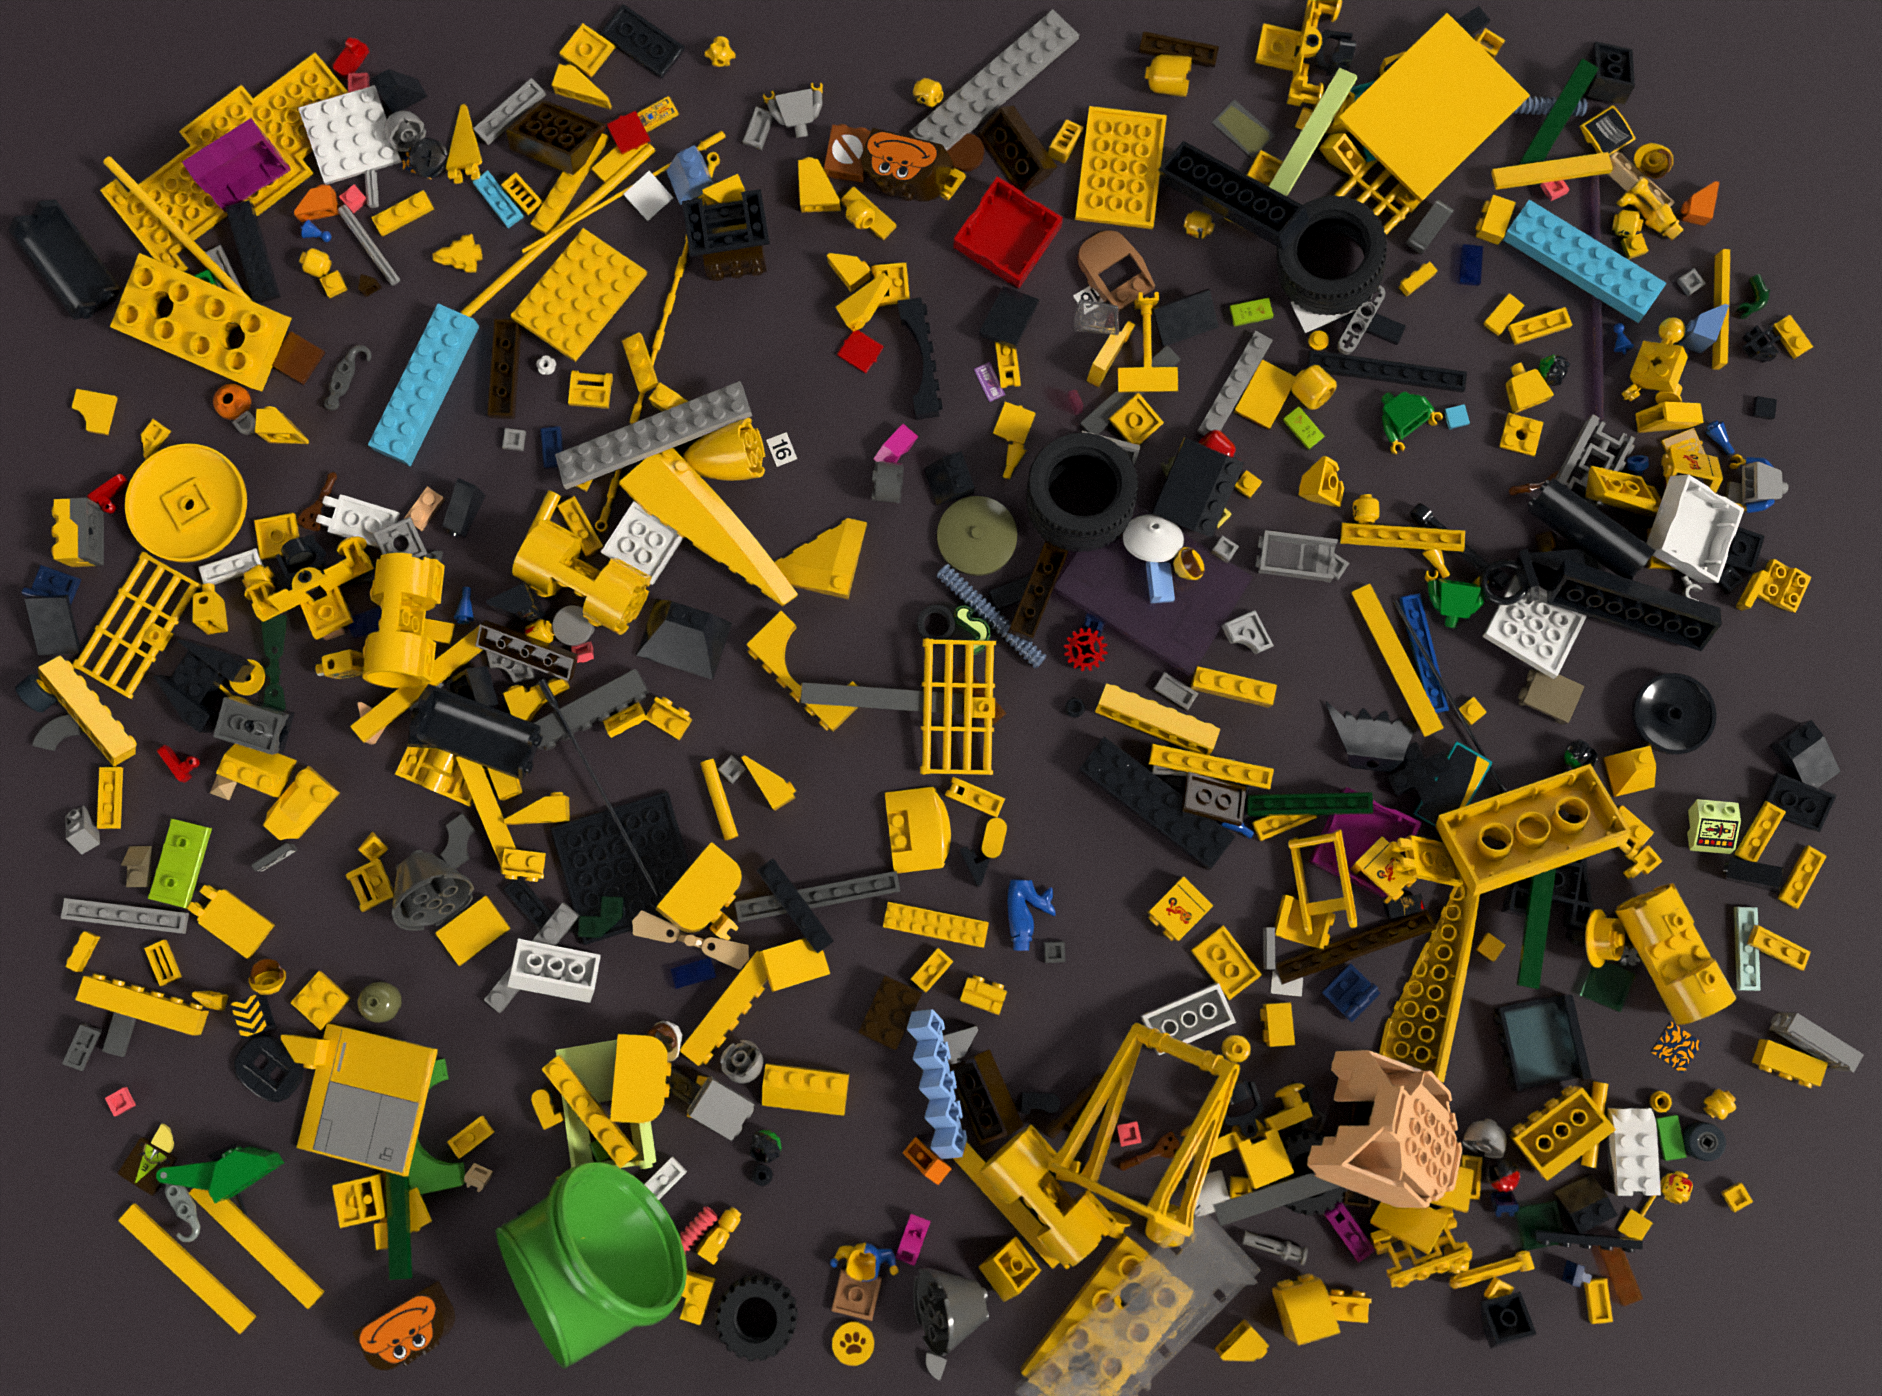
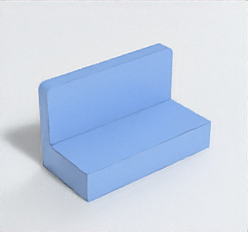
(1160, 582)

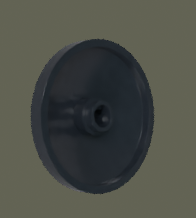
(1674, 714)

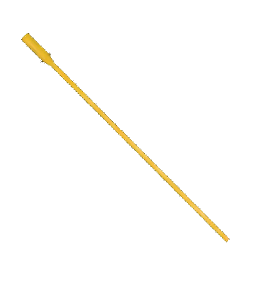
(702, 146)

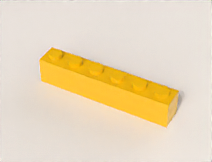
(87, 710)
(1157, 720)
(142, 1005)
(726, 1011)
(590, 1111)

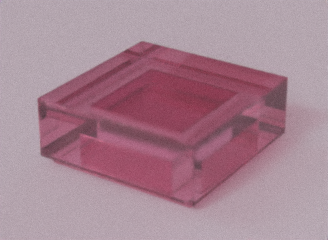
(1075, 401)

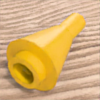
(1014, 455)
(1436, 559)

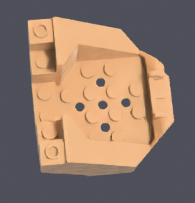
(1411, 1140)

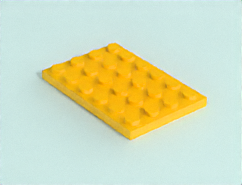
(1120, 167)
(579, 294)

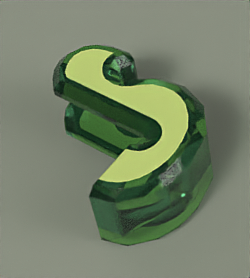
(974, 626)

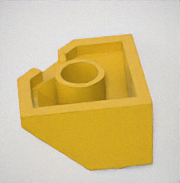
(1322, 484)

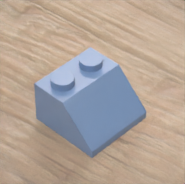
(689, 174)
(1704, 329)

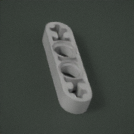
(1362, 320)

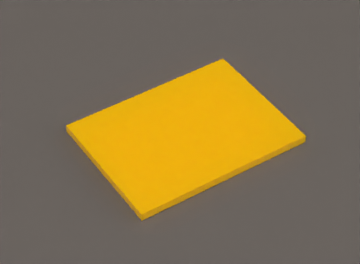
(1433, 107)

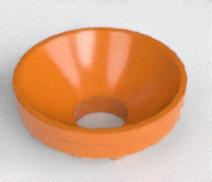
(239, 405)

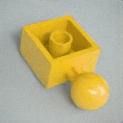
(1661, 363)

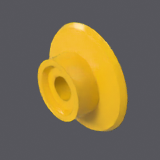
(254, 684)

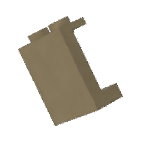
(1551, 696)

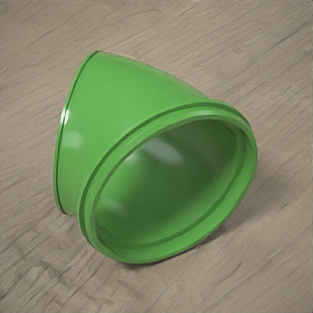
(600, 1285)

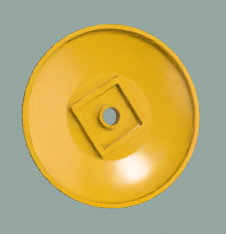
(164, 486)

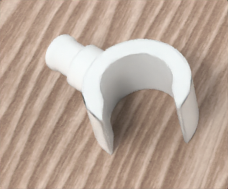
(1688, 585)

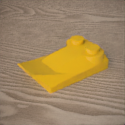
(300, 805)

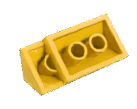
(1622, 491)

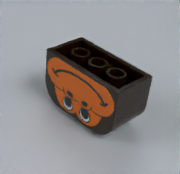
(906, 165)
(407, 1329)

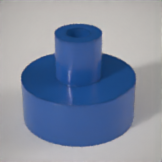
(1638, 464)

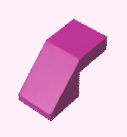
(896, 445)
(912, 1239)

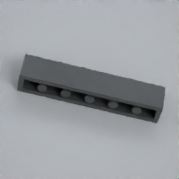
(592, 707)

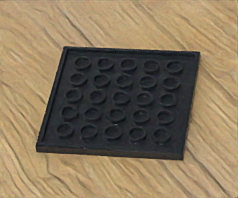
(602, 864)

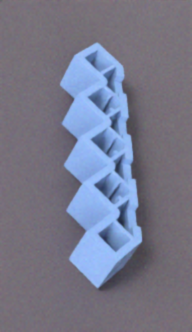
(938, 1084)

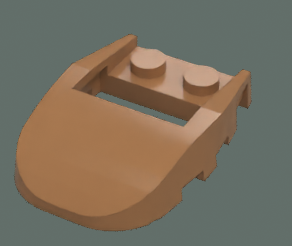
(1104, 251)

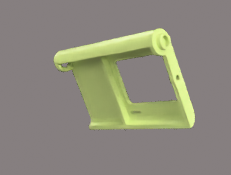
(596, 1069)

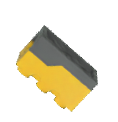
(78, 532)

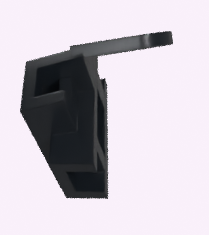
(1760, 345)

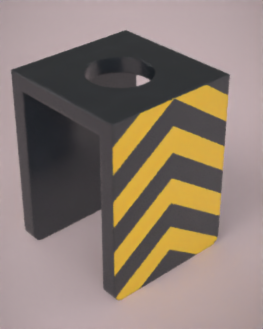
(253, 1016)

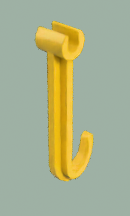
(1521, 1262)

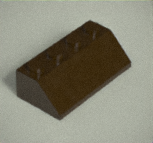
(1016, 149)
(985, 1097)

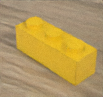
(1417, 278)
(82, 951)

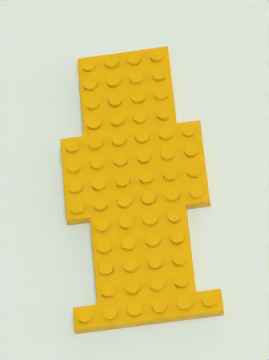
(185, 201)

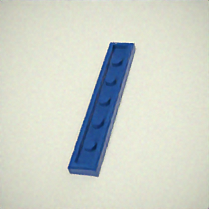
(1414, 612)

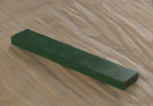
(1559, 113)
(1310, 804)
(1535, 929)
(398, 1226)

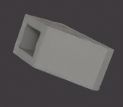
(81, 830)

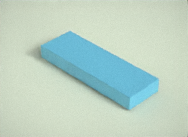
(498, 199)

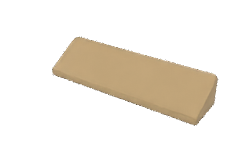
(1628, 175)

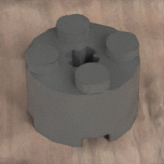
(887, 482)

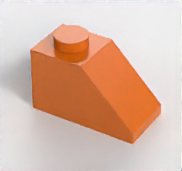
(318, 204)
(1701, 205)
(926, 1161)

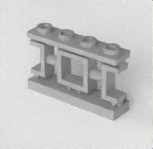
(1579, 454)

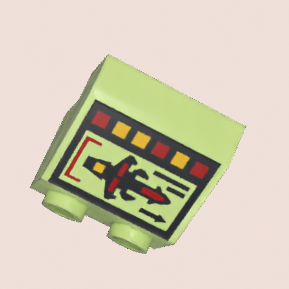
(1713, 826)

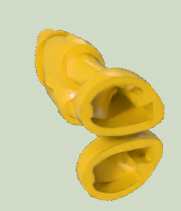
(1659, 218)

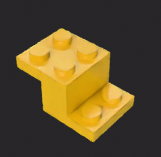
(361, 1200)

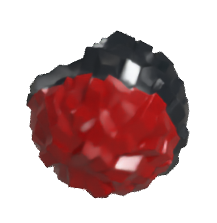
(1504, 1175)

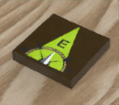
(143, 1163)

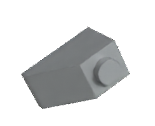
(959, 1043)

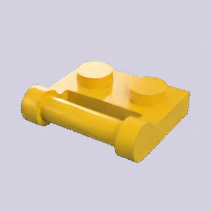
(899, 288)
(590, 395)
(1639, 833)
(376, 882)

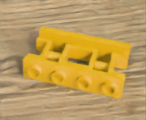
(1425, 1265)

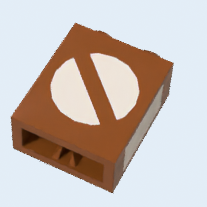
(845, 152)

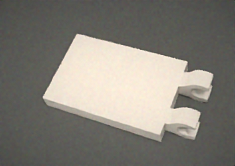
(356, 518)

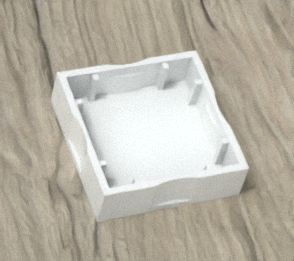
(1694, 529)

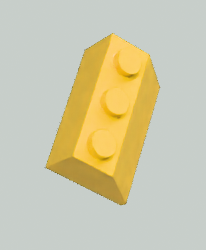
(257, 769)

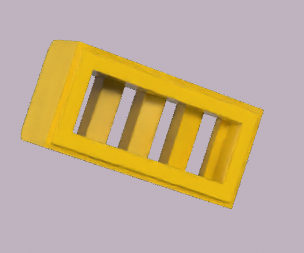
(1059, 151)
(510, 182)
(211, 999)

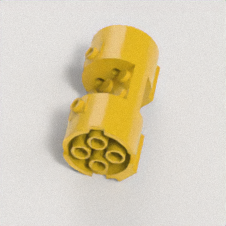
(551, 561)
(405, 591)
(1675, 954)
(1070, 1224)

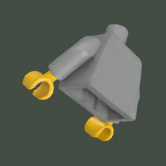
(796, 108)

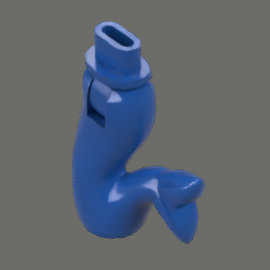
(1020, 917)

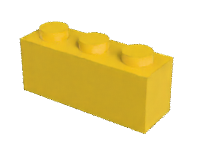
(1789, 1063)

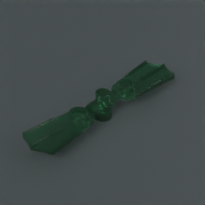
(274, 636)

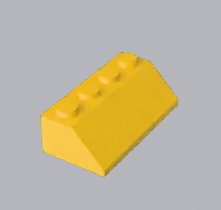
(805, 1089)

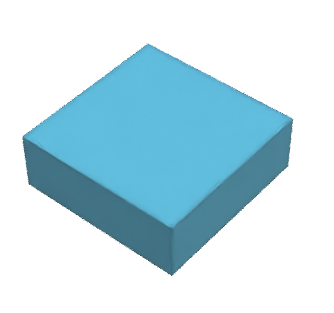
(1456, 416)

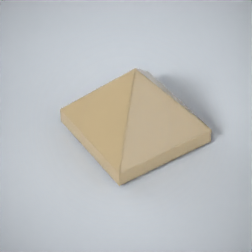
(223, 787)

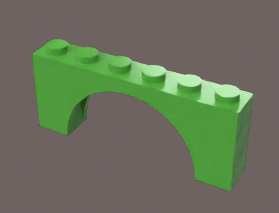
(426, 1171)

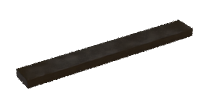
(1354, 947)

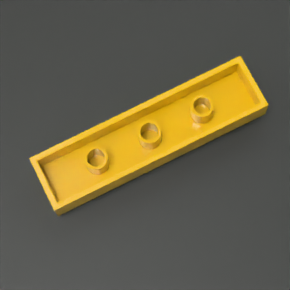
(935, 924)

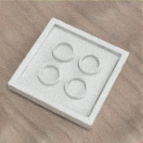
(642, 542)

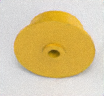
(1604, 938)

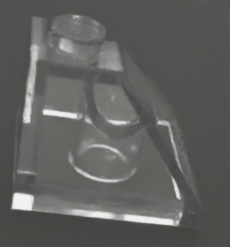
(1096, 318)

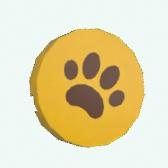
(853, 1343)

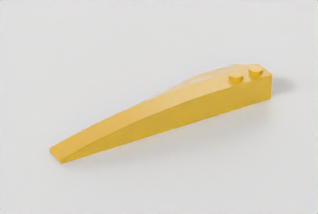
(680, 498)
(1428, 1009)

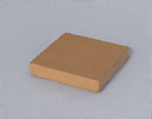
(855, 1296)

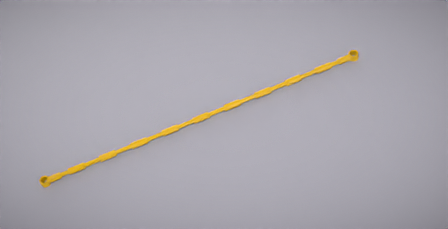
(656, 347)

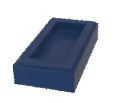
(551, 445)

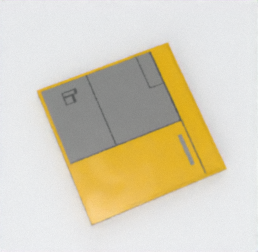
(368, 1100)

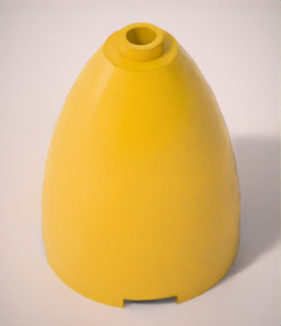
(728, 453)

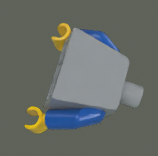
(1760, 483)

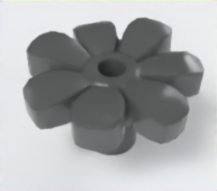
(1630, 955)

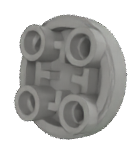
(571, 626)

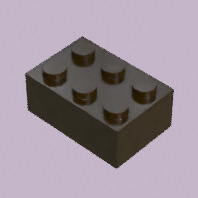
(735, 263)
(890, 1012)

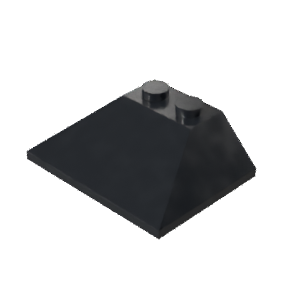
(726, 224)
(684, 638)

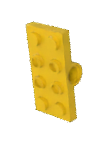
(435, 771)

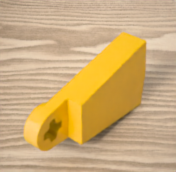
(1108, 354)

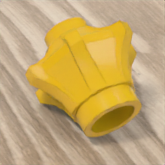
(720, 52)

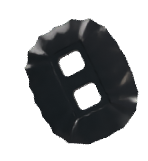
(259, 1080)

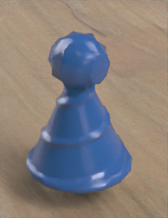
(310, 230)
(1622, 341)

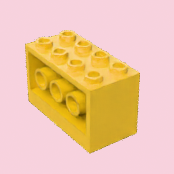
(1573, 1140)

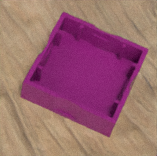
(236, 165)
(1359, 835)

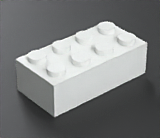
(1192, 1015)

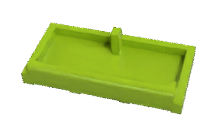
(180, 863)

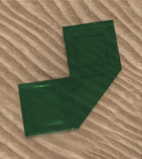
(610, 914)

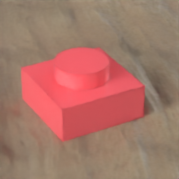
(358, 81)
(1554, 189)
(353, 198)
(584, 651)
(120, 1101)
(1128, 1133)

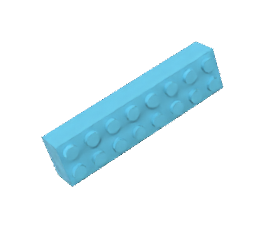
(1584, 261)
(424, 385)

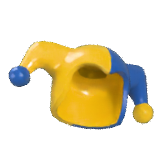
(864, 1261)

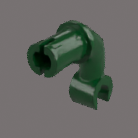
(1761, 296)

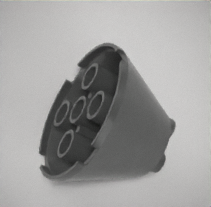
(428, 892)
(947, 1308)

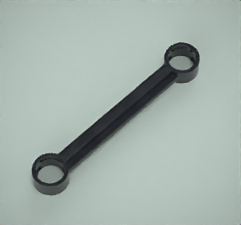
(1425, 516)

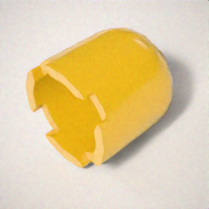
(1168, 74)

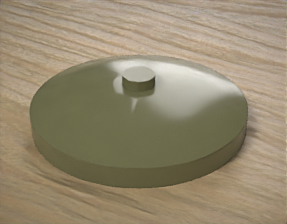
(977, 536)

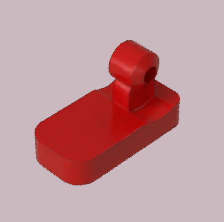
(351, 57)
(107, 490)
(178, 768)

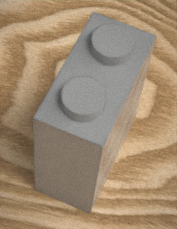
(721, 1108)

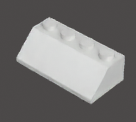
(554, 970)

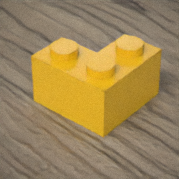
(697, 1295)

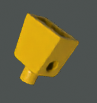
(1526, 389)
(209, 610)

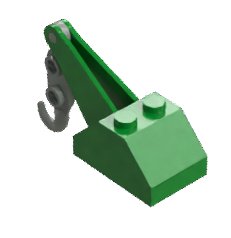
(221, 1178)

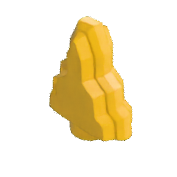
(460, 254)

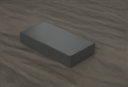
(119, 1034)

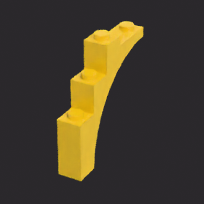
(524, 706)

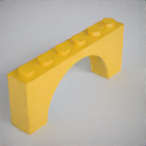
(770, 648)

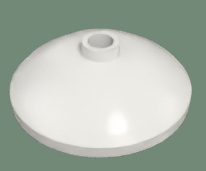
(1153, 538)

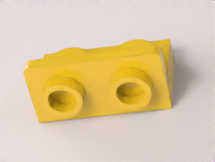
(668, 718)
(522, 863)
(1350, 1306)

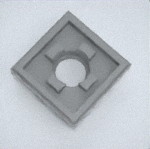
(406, 528)

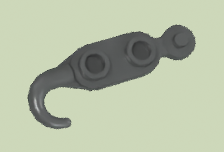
(343, 376)

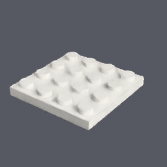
(349, 134)
(1535, 630)

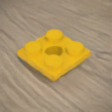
(1531, 430)

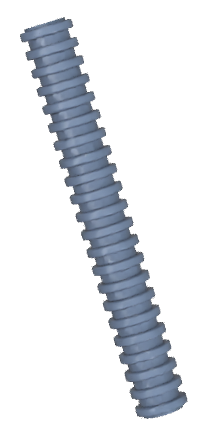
(1541, 105)
(989, 614)

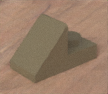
(138, 866)

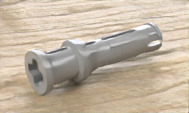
(1284, 1249)

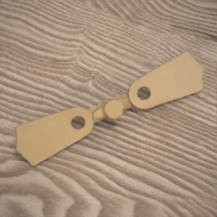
(655, 928)

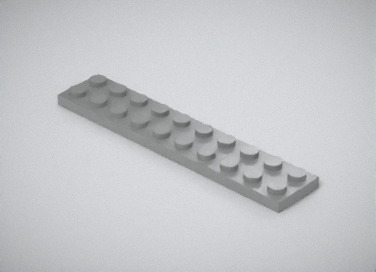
(997, 81)
(653, 435)

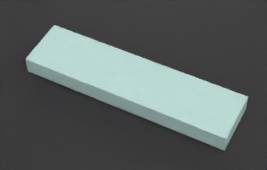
(1746, 956)

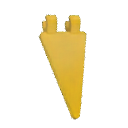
(464, 149)

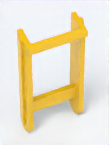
(1327, 906)

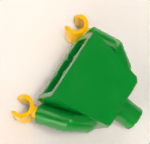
(1404, 415)
(1454, 598)

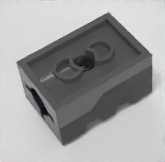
(253, 724)

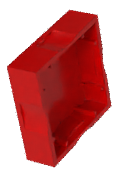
(1008, 232)

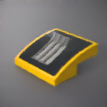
(1607, 131)

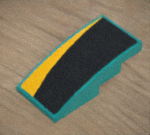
(1458, 785)

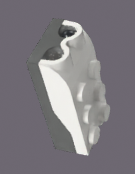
(1633, 1151)

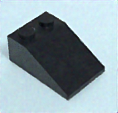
(1615, 73)
(1806, 754)

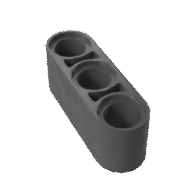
(1429, 227)

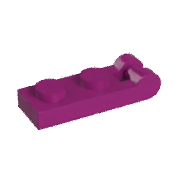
(1349, 1232)

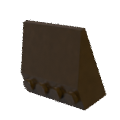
(555, 136)

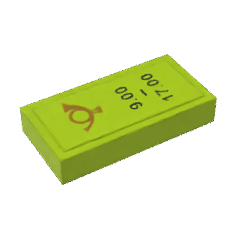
(1251, 312)
(1303, 428)

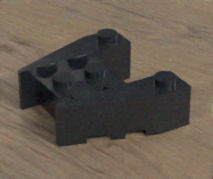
(198, 680)
(1569, 888)

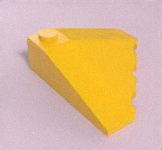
(828, 561)

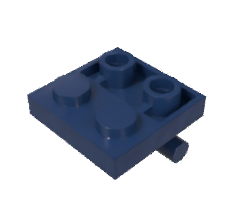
(53, 583)
(1351, 992)

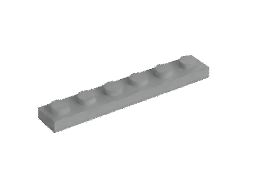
(1235, 383)
(124, 915)
(550, 934)

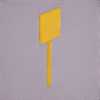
(1634, 1223)

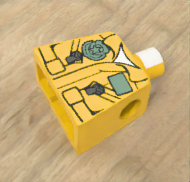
(341, 664)

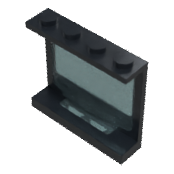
(1541, 1042)

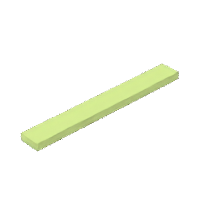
(1313, 131)

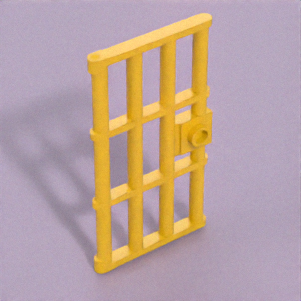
(1398, 193)
(149, 632)
(973, 707)

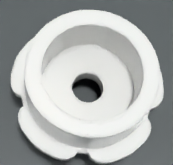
(546, 370)

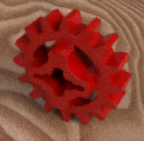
(1091, 640)

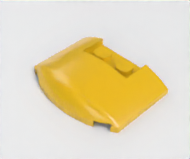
(917, 829)

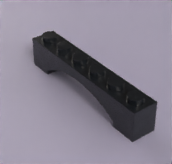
(912, 316)

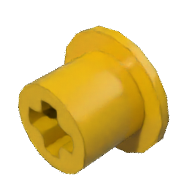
(1669, 396)
(1122, 1222)

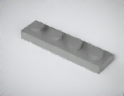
(509, 111)

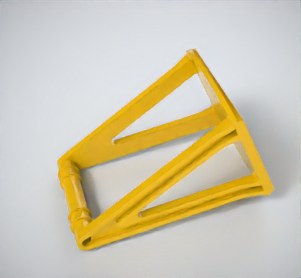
(1202, 1132)

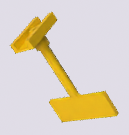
(1147, 378)

